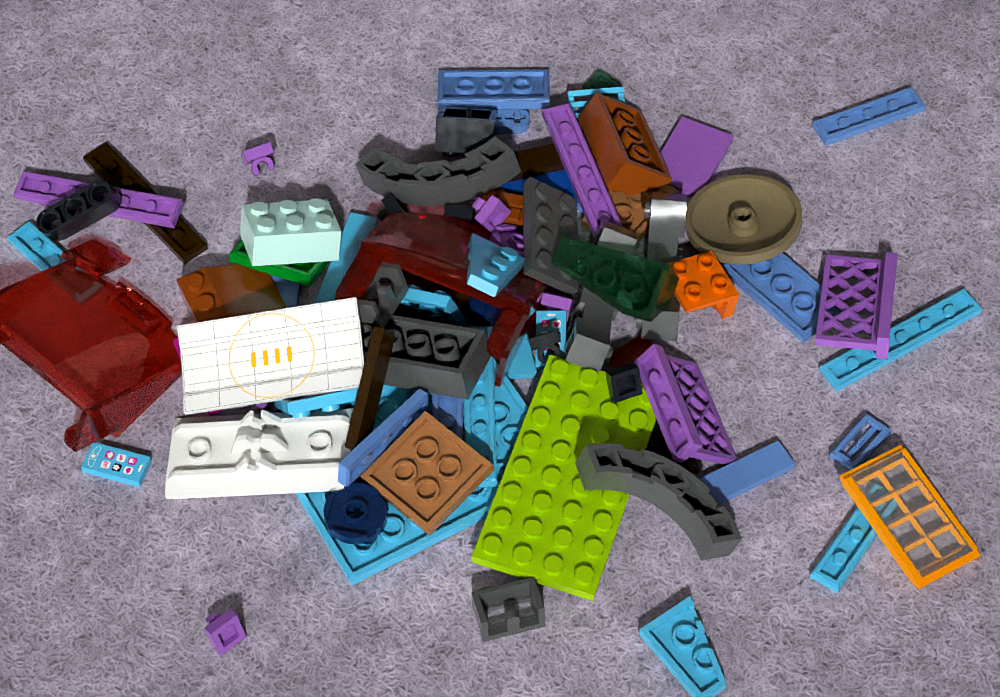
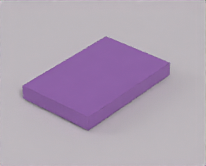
(694, 155)

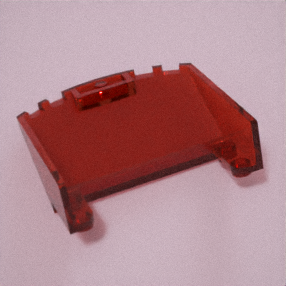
(439, 251)
(92, 344)

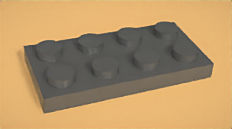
(547, 218)

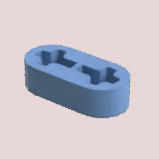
(506, 123)

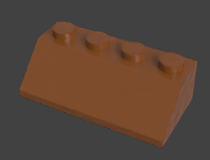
(623, 146)

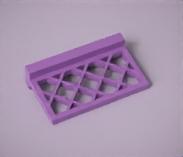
(881, 311)
(674, 415)

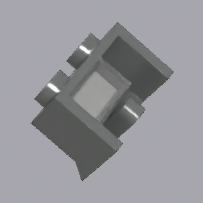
(383, 295)
(508, 609)

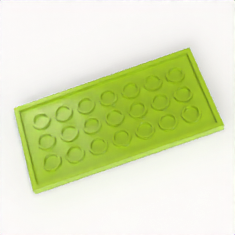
(541, 514)

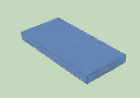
(494, 89)
(783, 292)

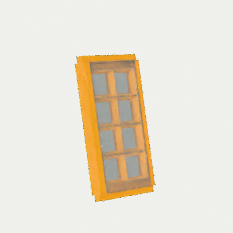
(909, 516)

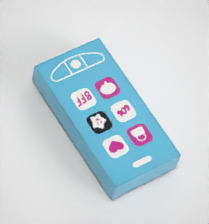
(546, 322)
(116, 464)

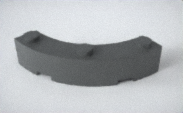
(440, 181)
(667, 224)
(591, 315)
(666, 487)

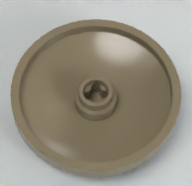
(743, 219)

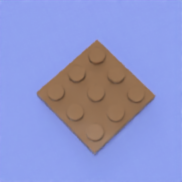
(427, 473)

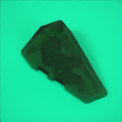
(622, 280)

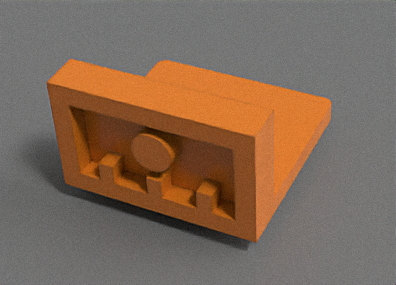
(704, 285)

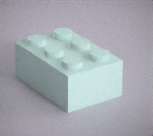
(290, 232)

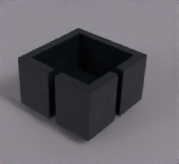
(461, 134)

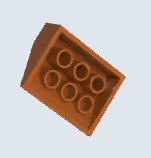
(228, 292)

